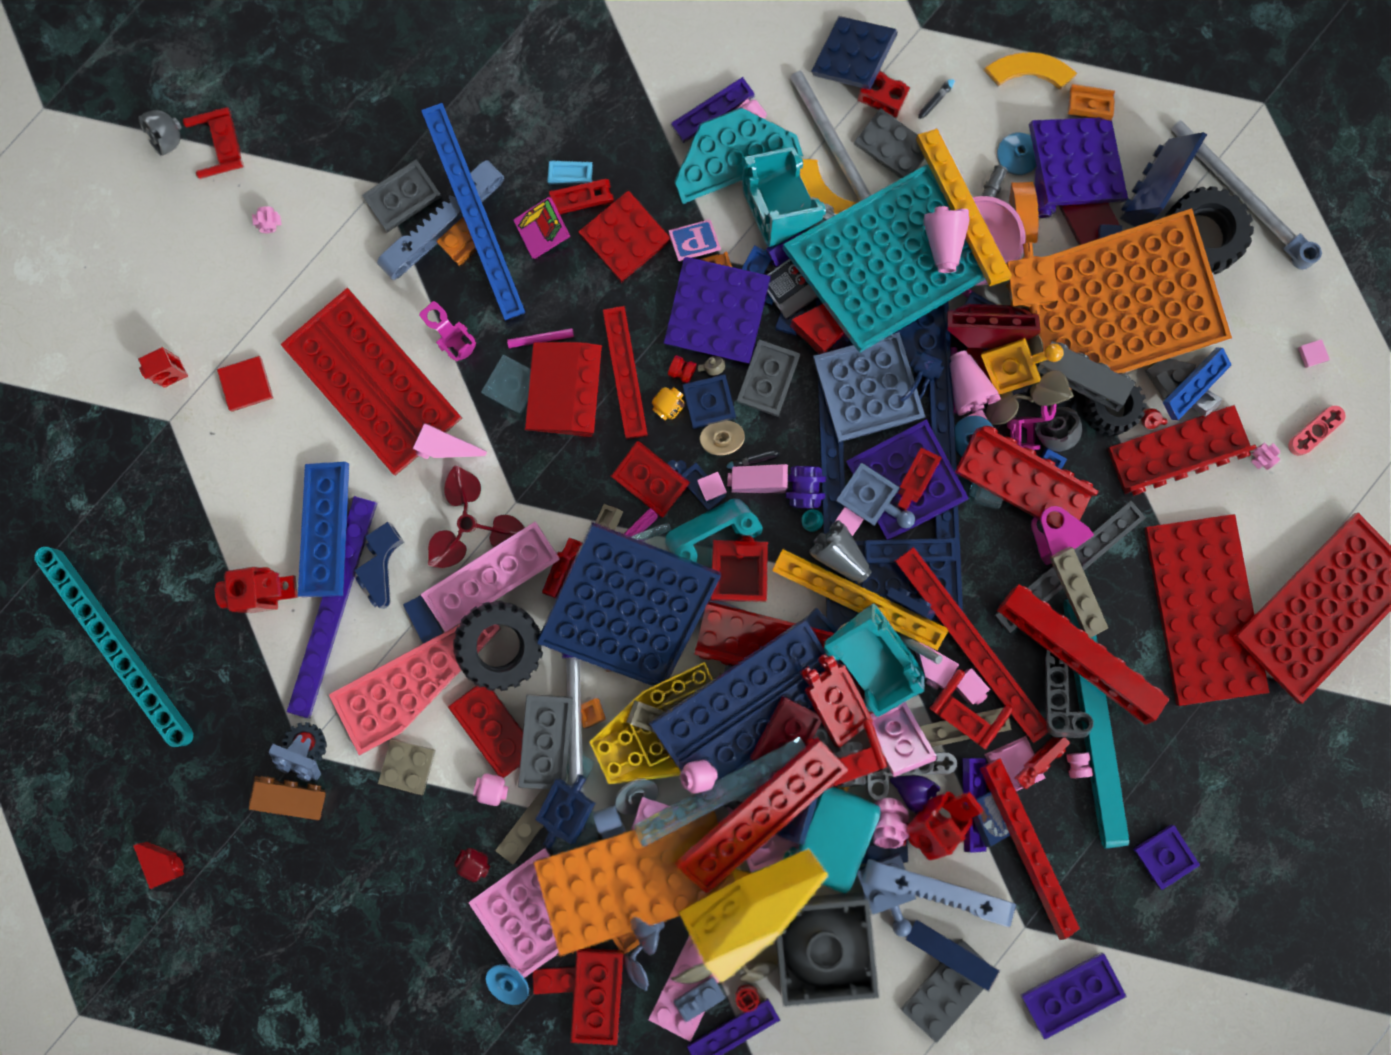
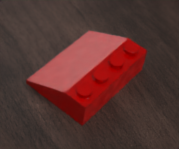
(563, 388)

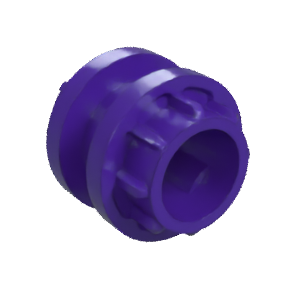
(805, 486)

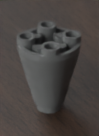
(841, 553)

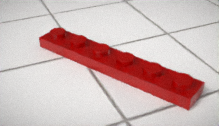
(625, 372)

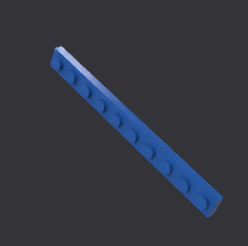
(473, 211)

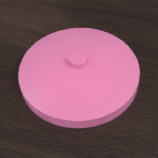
(1004, 227)

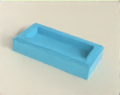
(569, 173)

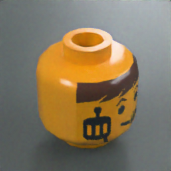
(668, 403)

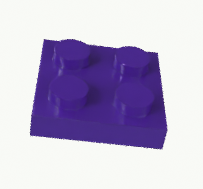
(1166, 857)

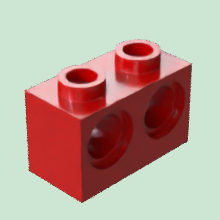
(881, 98)
(162, 367)

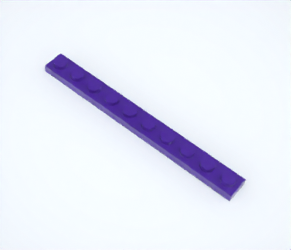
(331, 613)

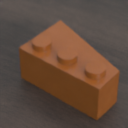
(286, 798)

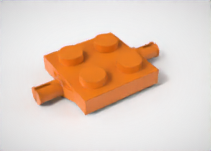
(1032, 280)

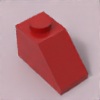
(158, 864)

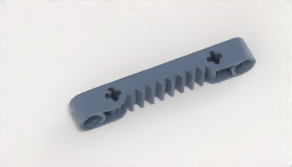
(398, 260)
(884, 877)

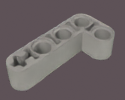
(882, 775)

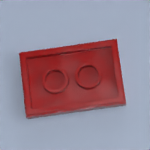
(650, 479)

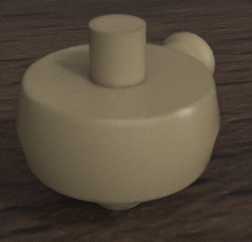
(713, 366)

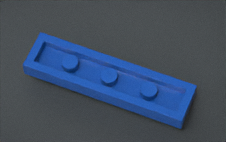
(1197, 383)

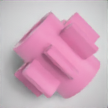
(266, 219)
(1265, 456)

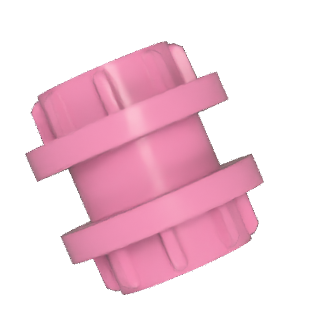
(891, 825)

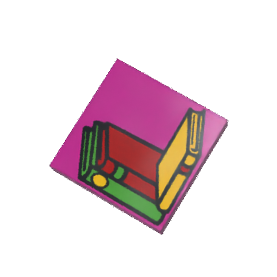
(541, 227)

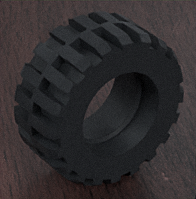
(1229, 216)
(503, 676)

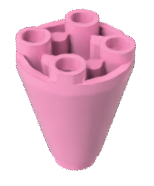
(946, 236)
(970, 385)

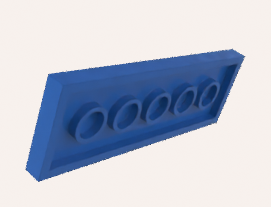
(323, 530)

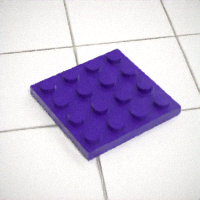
(1077, 161)
(717, 309)
(894, 459)

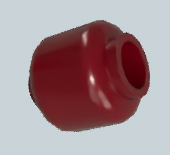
(472, 864)

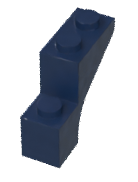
(375, 572)

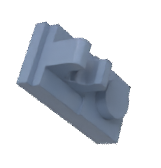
(699, 999)

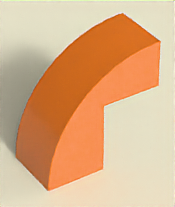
(1025, 203)

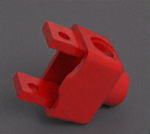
(254, 590)
(939, 835)

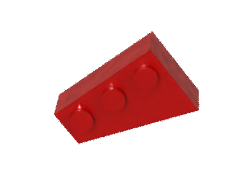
(818, 329)

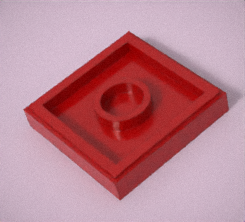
(245, 383)

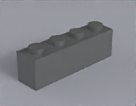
(1091, 378)

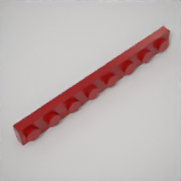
(1030, 849)

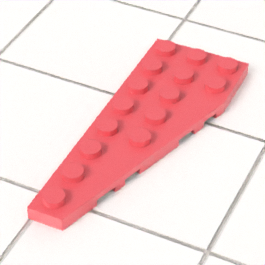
(397, 692)

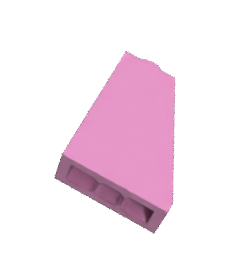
(759, 479)

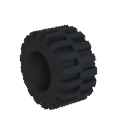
(1116, 425)

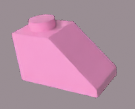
(937, 674)

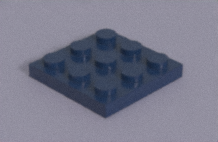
(854, 52)

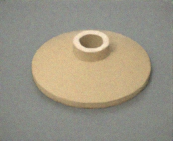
(722, 438)

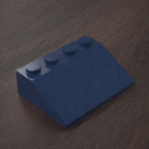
(1160, 179)

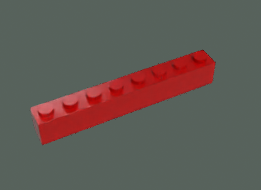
(1083, 654)

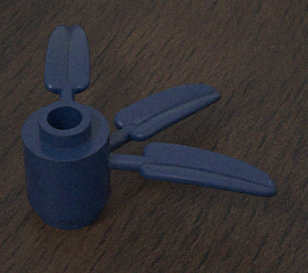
(926, 366)

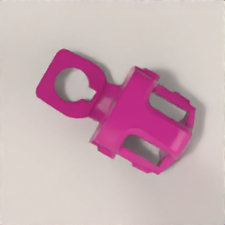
(450, 334)
(1029, 423)

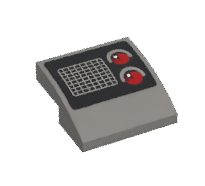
(789, 289)

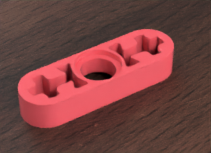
(1319, 420)

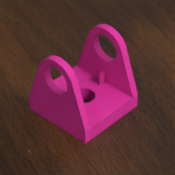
(1053, 540)

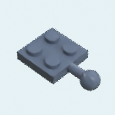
(870, 495)
(883, 900)

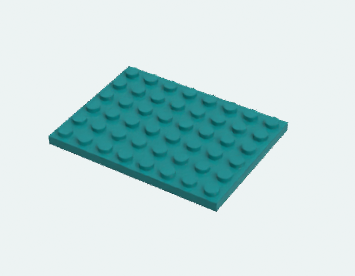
(877, 261)

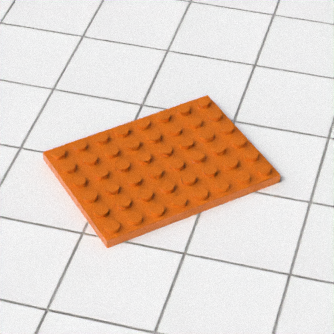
(1136, 296)

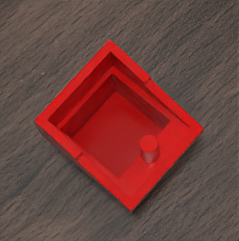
(742, 570)

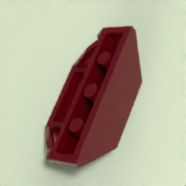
(992, 325)

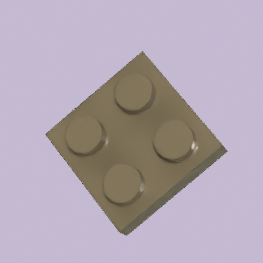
(406, 766)

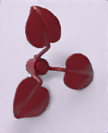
(444, 547)

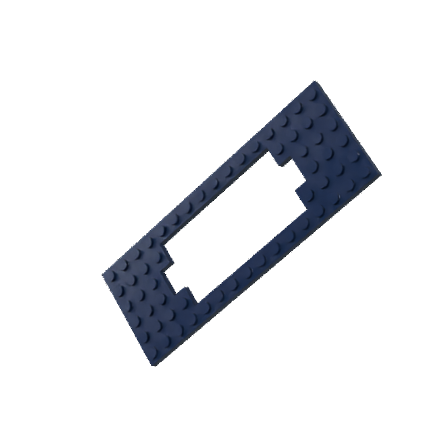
(931, 336)

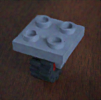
(300, 751)

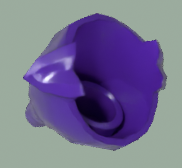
(915, 790)

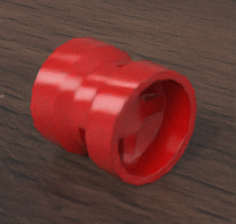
(677, 366)
(744, 994)

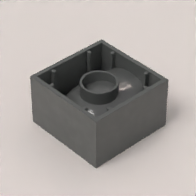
(828, 952)

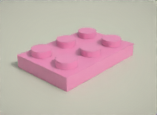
(902, 740)

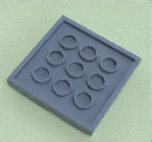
(867, 388)

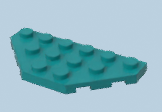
(720, 148)

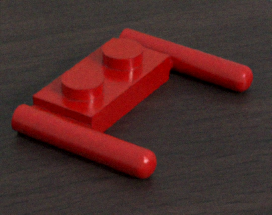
(224, 141)
(964, 718)
(863, 761)

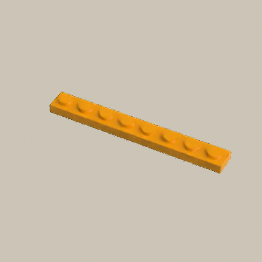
(959, 197)
(859, 598)

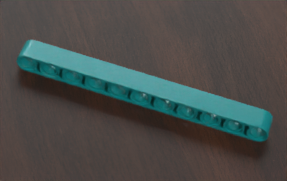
(104, 641)
(1103, 761)

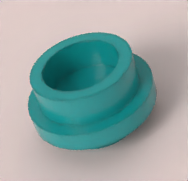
(812, 520)

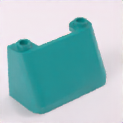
(776, 193)
(731, 513)
(877, 660)
(840, 835)

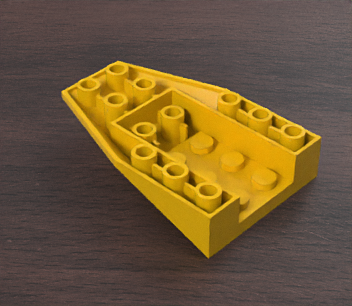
(637, 753)
(751, 912)

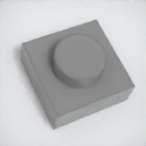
(1207, 403)

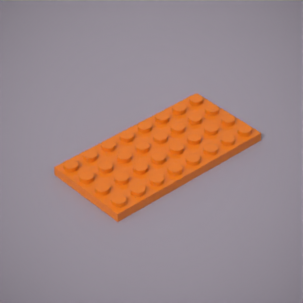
(608, 882)

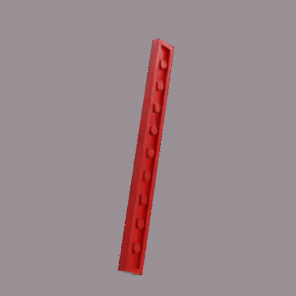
(972, 644)

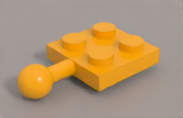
(1014, 365)

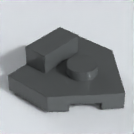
(1169, 375)

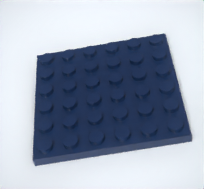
(628, 606)

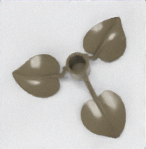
(1050, 390)
(701, 972)

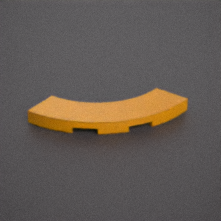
(1030, 64)
(817, 188)

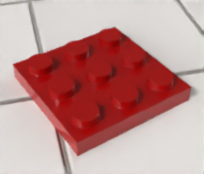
(624, 236)

